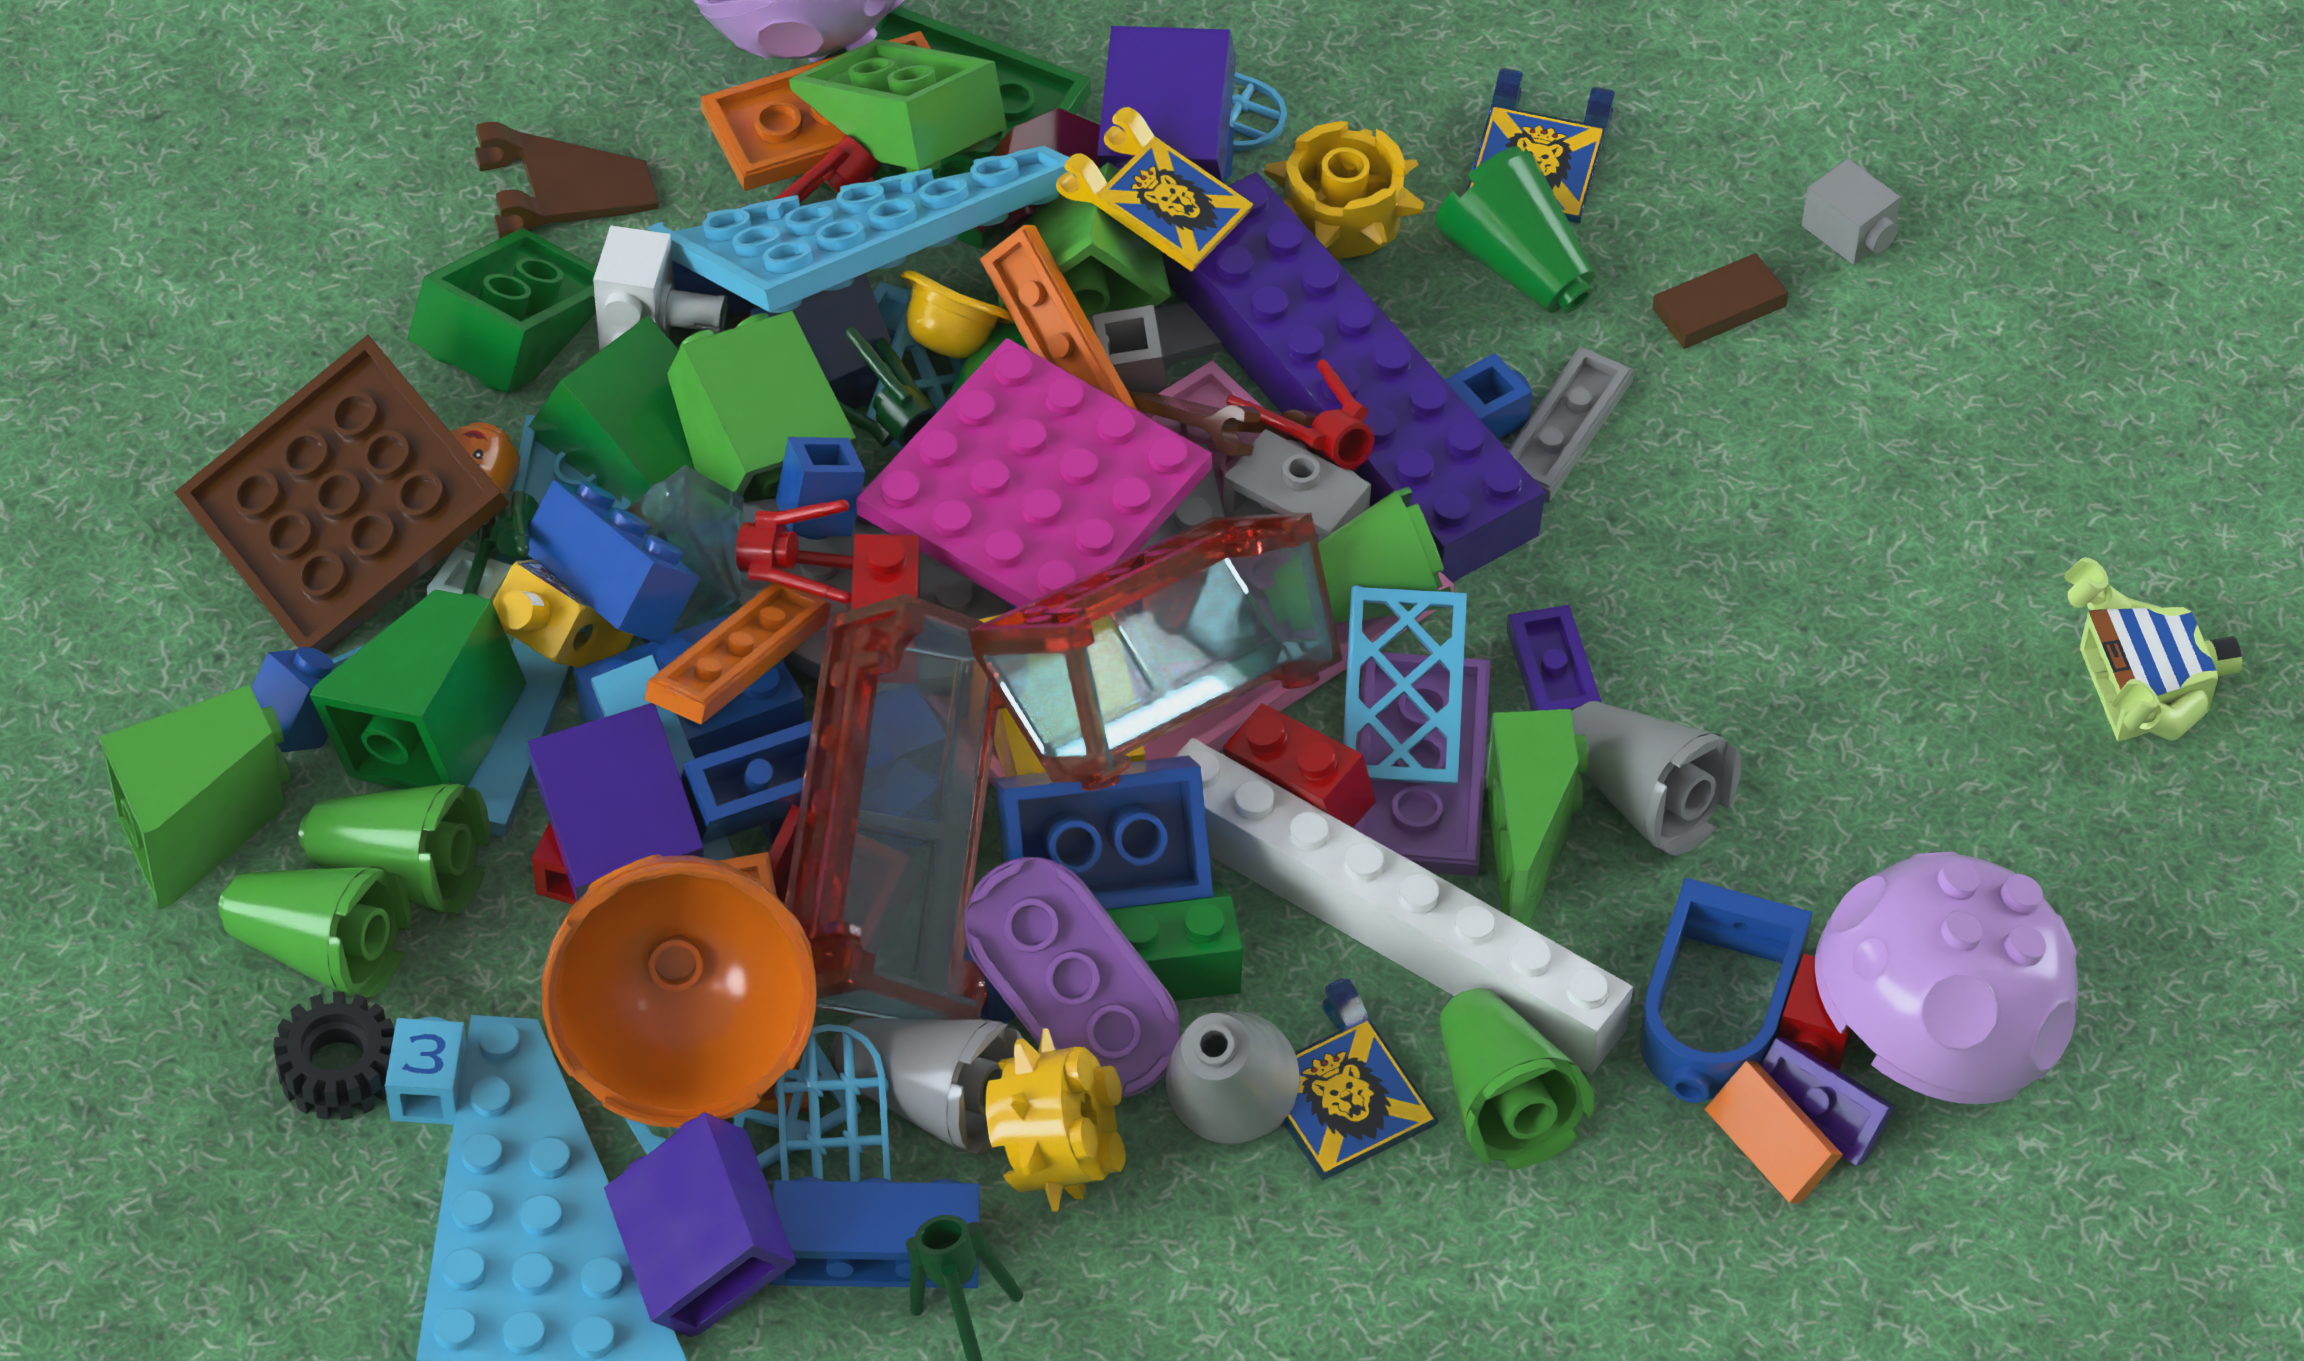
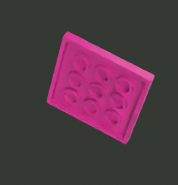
(1033, 478)

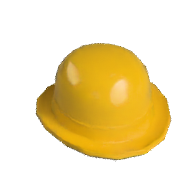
(949, 320)

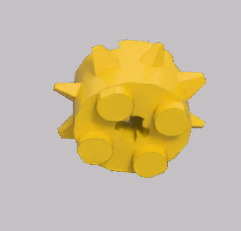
(1347, 187)
(1055, 1119)

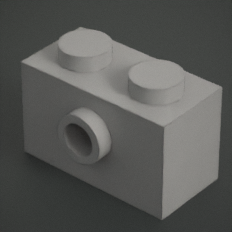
(1290, 479)

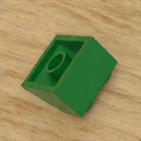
(1188, 943)

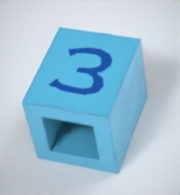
(425, 1070)

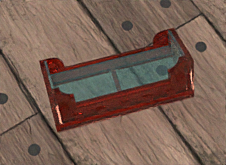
(1161, 641)
(894, 812)

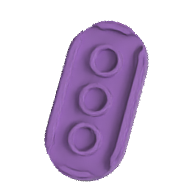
(1070, 969)

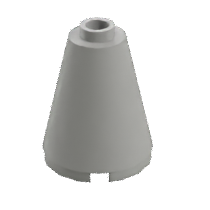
(1658, 772)
(934, 1071)
(1232, 1077)

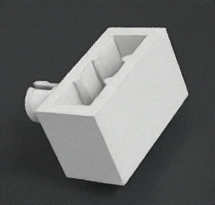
(638, 281)

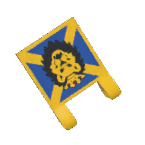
(1157, 193)

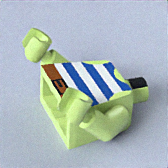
(2147, 658)

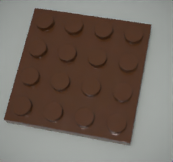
(341, 498)

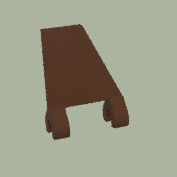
(564, 179)
(1219, 423)

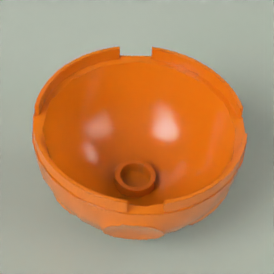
(678, 990)

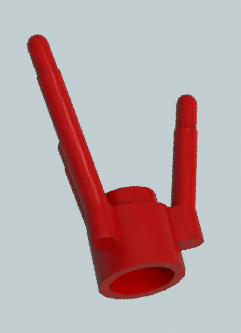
(842, 166)
(1334, 433)
(768, 548)

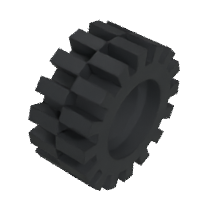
(328, 1025)

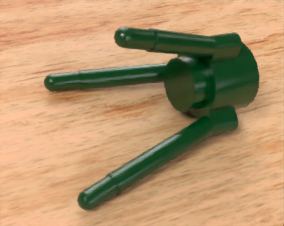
(899, 405)
(505, 531)
(947, 1254)

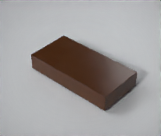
(1720, 300)

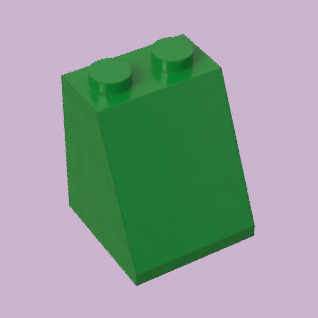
(619, 415)
(423, 695)

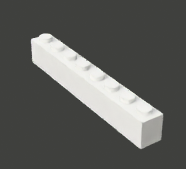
(1406, 909)

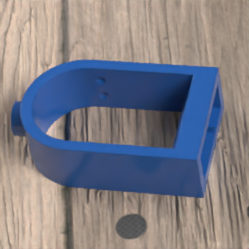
(1738, 924)

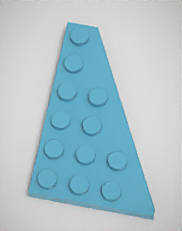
(788, 251)
(524, 1224)

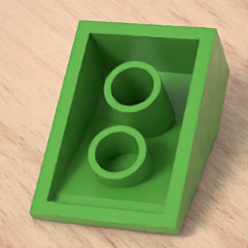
(907, 101)
(1530, 800)

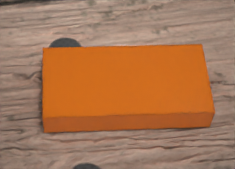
(1773, 1132)

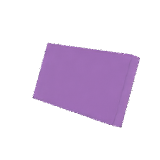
(1427, 821)

